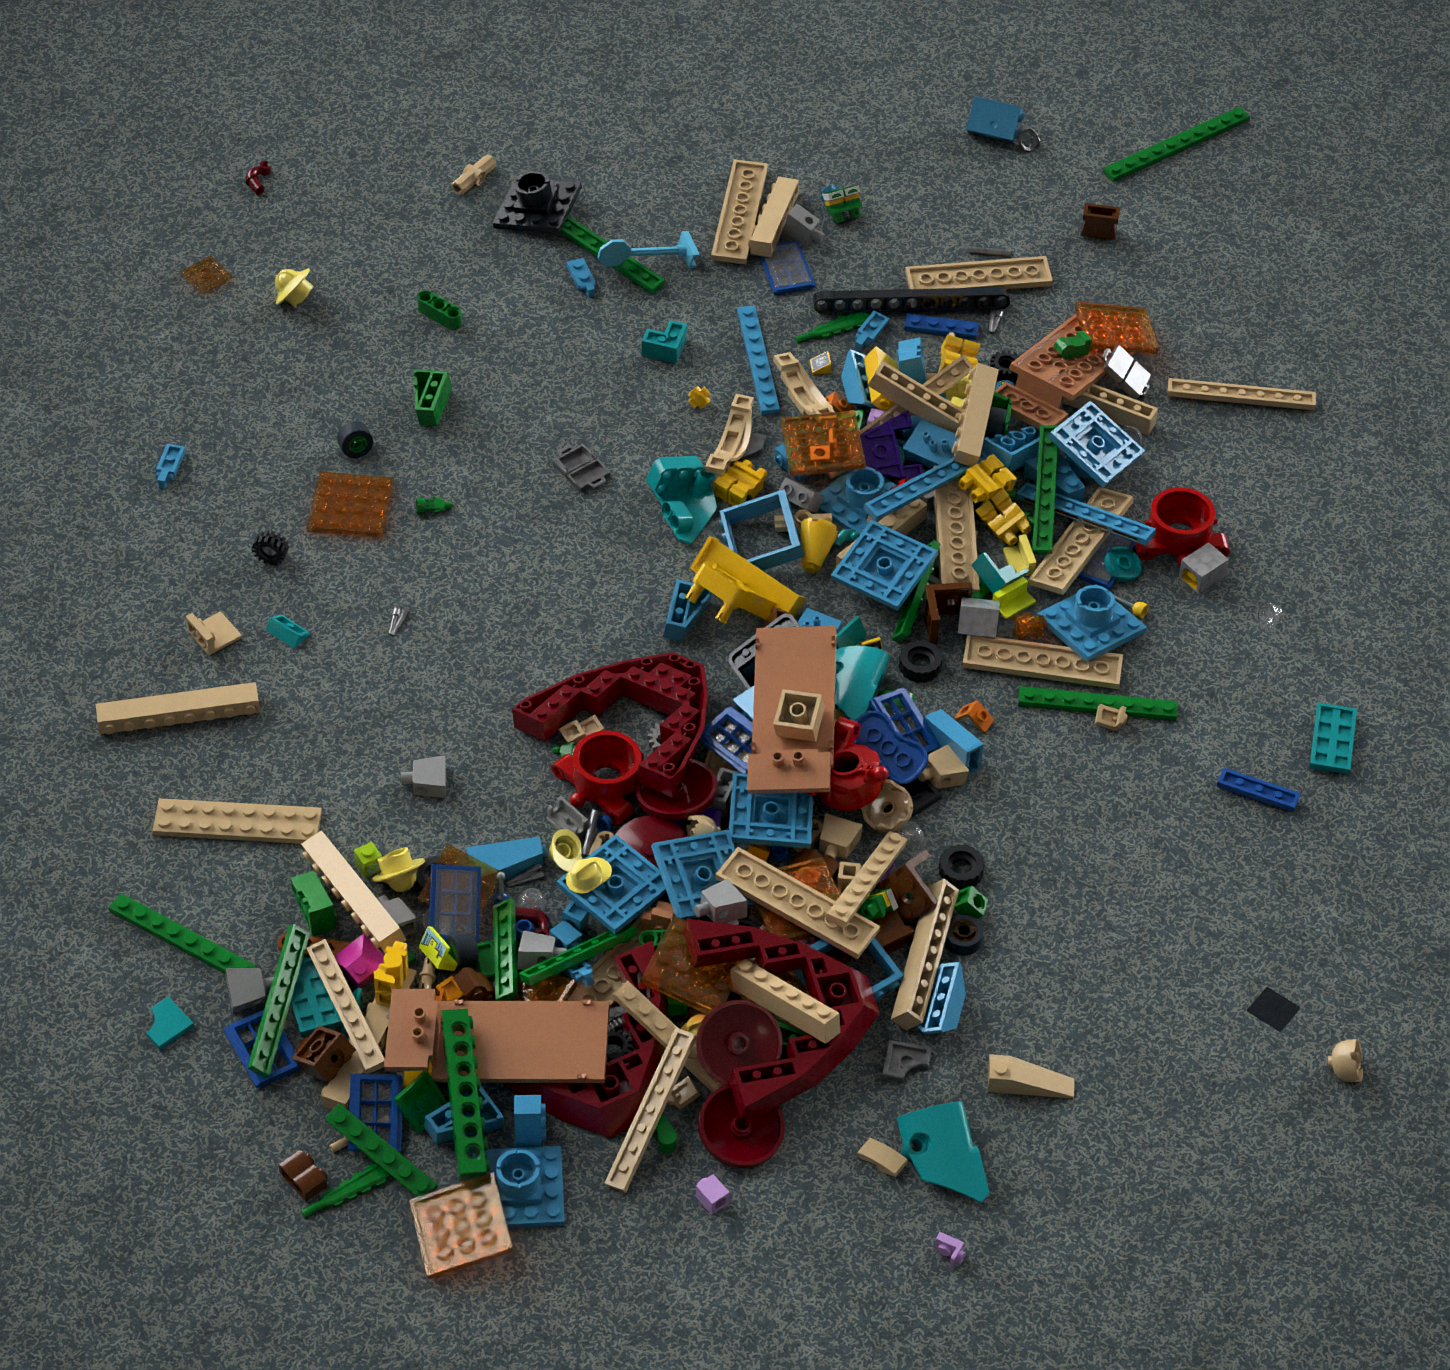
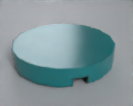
(1123, 564)

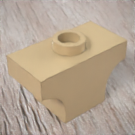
(846, 873)

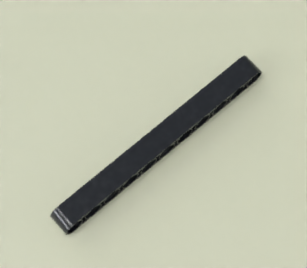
(918, 304)

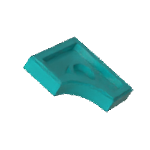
(169, 1023)

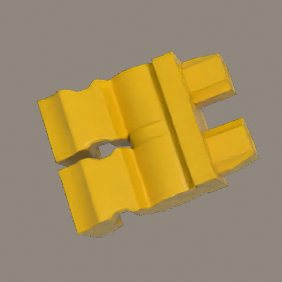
(953, 345)
(987, 479)
(739, 483)
(1008, 523)
(391, 973)

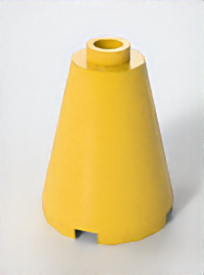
(816, 542)

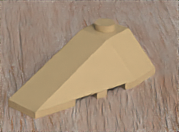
(1020, 1077)

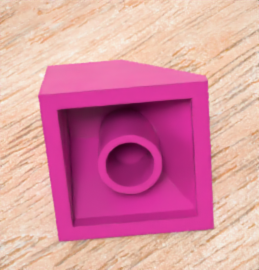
(360, 961)

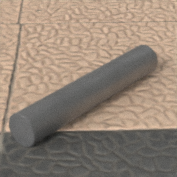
(989, 251)
(590, 833)

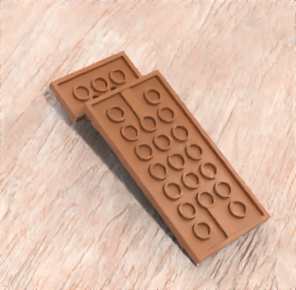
(1048, 378)
(802, 662)
(511, 1037)

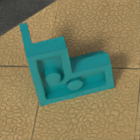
(665, 345)
(994, 577)

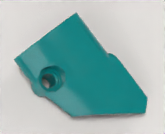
(684, 494)
(858, 677)
(944, 1149)

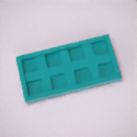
(1333, 738)
(312, 1002)

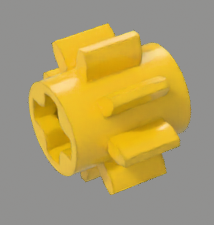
(699, 397)

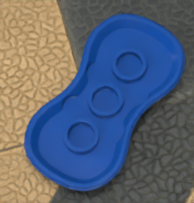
(901, 756)

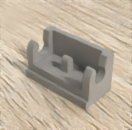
(567, 817)

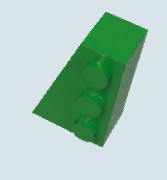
(431, 395)
(314, 903)

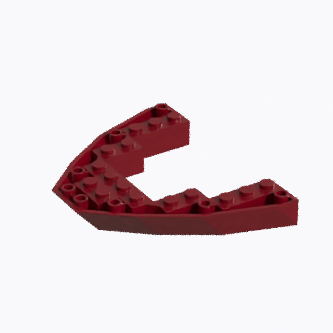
(659, 681)
(836, 985)
(611, 1105)

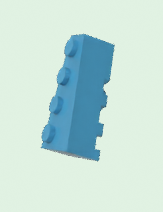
(1014, 447)

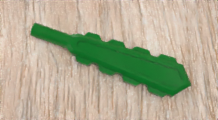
(844, 323)
(348, 1190)

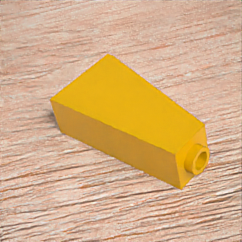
(872, 362)

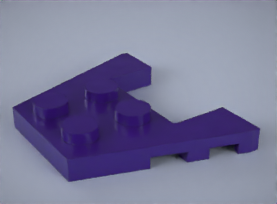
(882, 450)

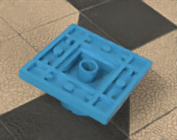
(1095, 444)
(848, 495)
(884, 565)
(1092, 622)
(769, 818)
(690, 867)
(629, 890)
(529, 1185)

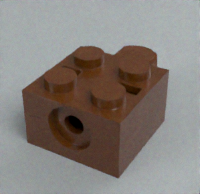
(323, 1053)

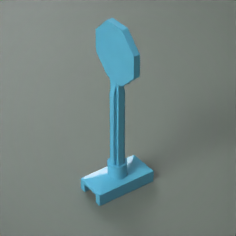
(618, 251)

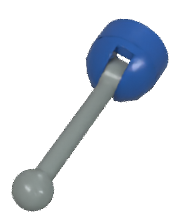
(501, 895)

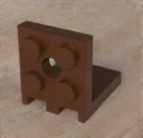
(937, 603)
(907, 880)

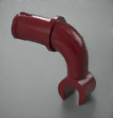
(252, 176)
(536, 916)

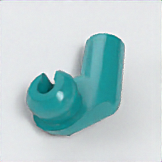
(846, 535)

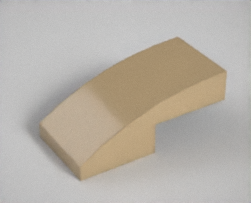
(576, 731)
(883, 1156)

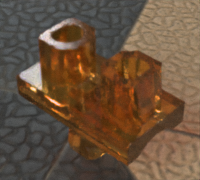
(1028, 625)

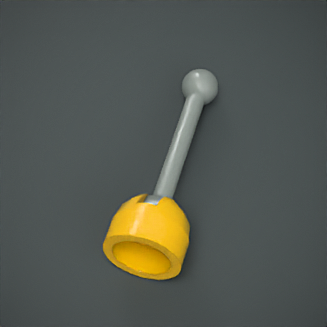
(1139, 608)

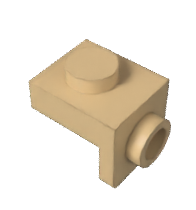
(1110, 717)
(683, 1093)

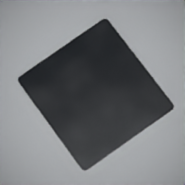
(1273, 1009)

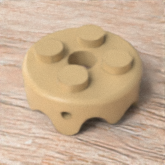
(897, 817)

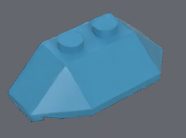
(855, 380)
(945, 1000)

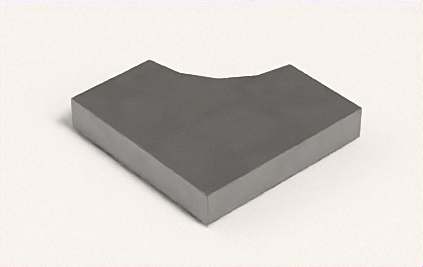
(903, 1059)

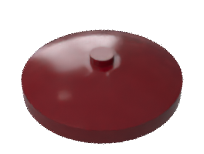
(691, 798)
(645, 831)
(736, 1037)
(738, 1140)

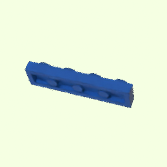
(941, 326)
(1258, 790)

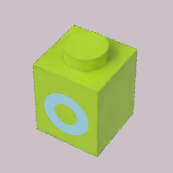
(366, 859)

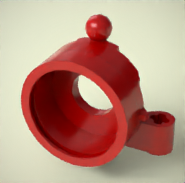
(1183, 507)
(600, 751)
(864, 783)

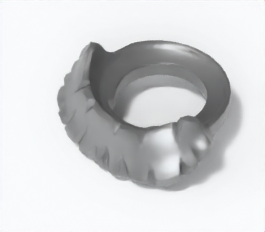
(1035, 141)

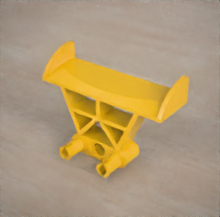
(739, 583)

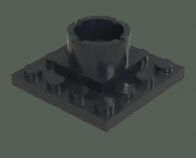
(537, 203)

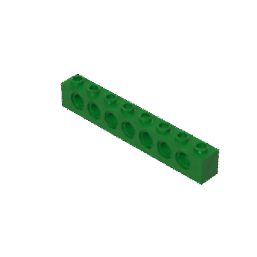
(467, 1167)

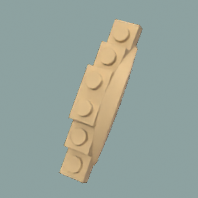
(800, 386)
(735, 436)

